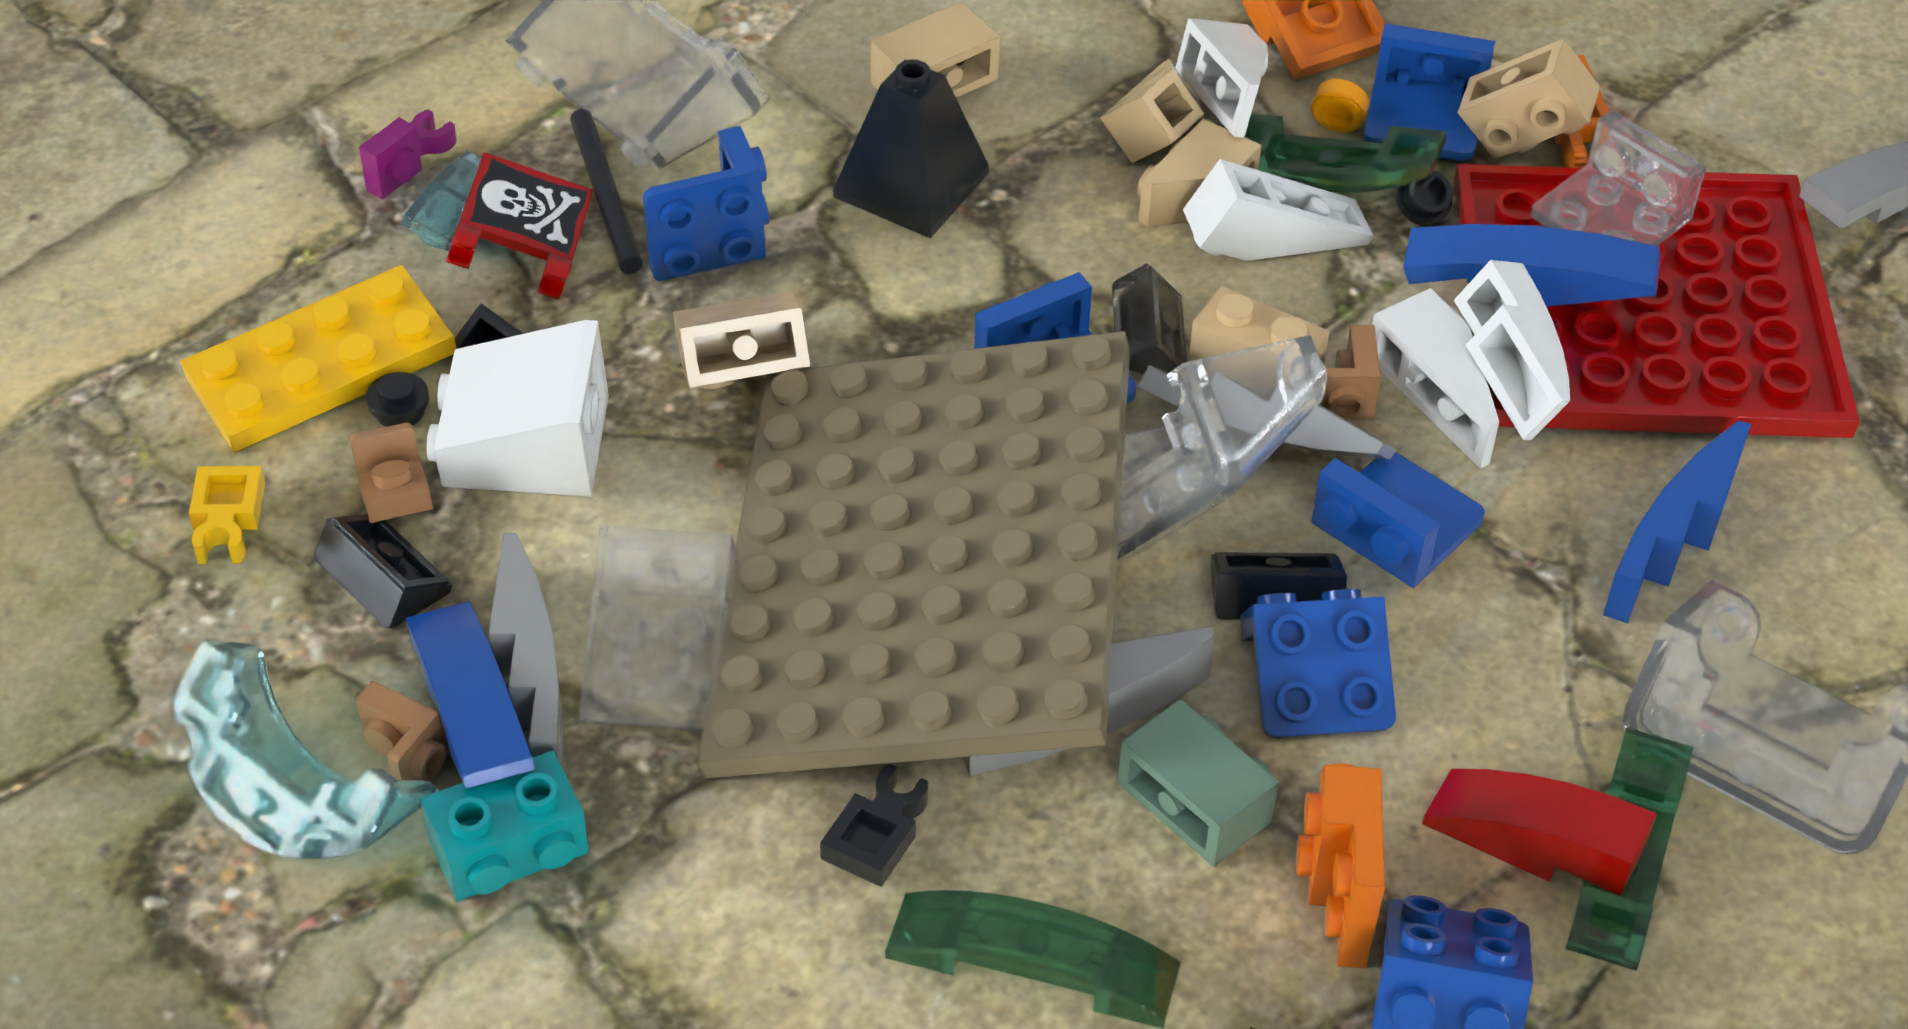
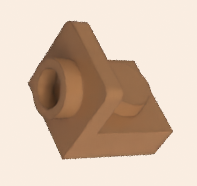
(1356, 378)
(390, 472)
(402, 732)

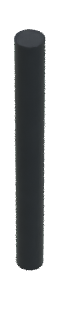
(606, 192)

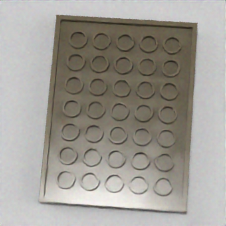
(926, 560)

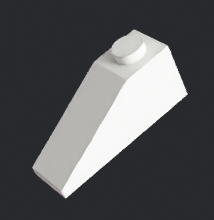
(1223, 68)
(1269, 216)
(1428, 361)

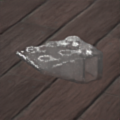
(656, 626)

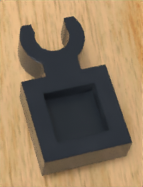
(876, 833)

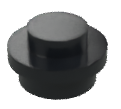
(1425, 200)
(398, 398)

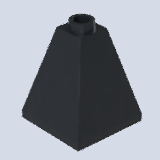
(913, 153)

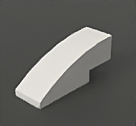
(1516, 345)

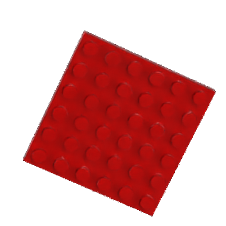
(1727, 337)

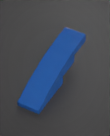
(1561, 262)
(1681, 514)
(469, 695)

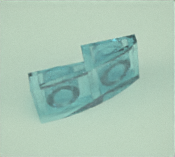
(441, 204)

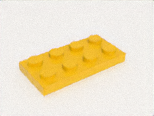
(317, 357)

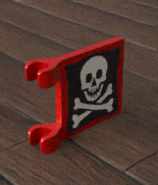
(523, 213)

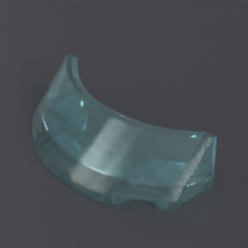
(262, 774)

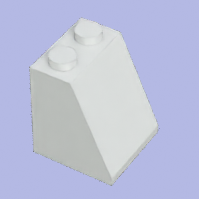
(523, 413)

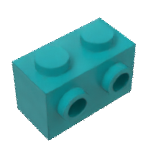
(505, 828)

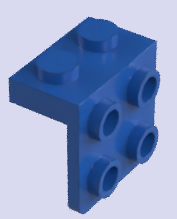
(1423, 84)
(709, 217)
(1046, 313)
(1394, 515)
(1321, 663)
(1452, 968)

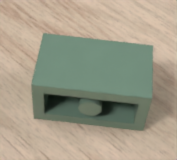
(1197, 781)

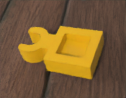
(223, 505)

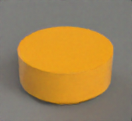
(1340, 105)

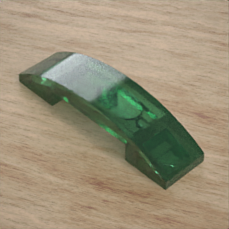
(1346, 164)
(1652, 776)
(1039, 944)

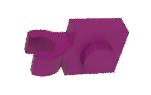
(396, 151)

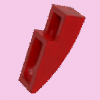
(1543, 824)

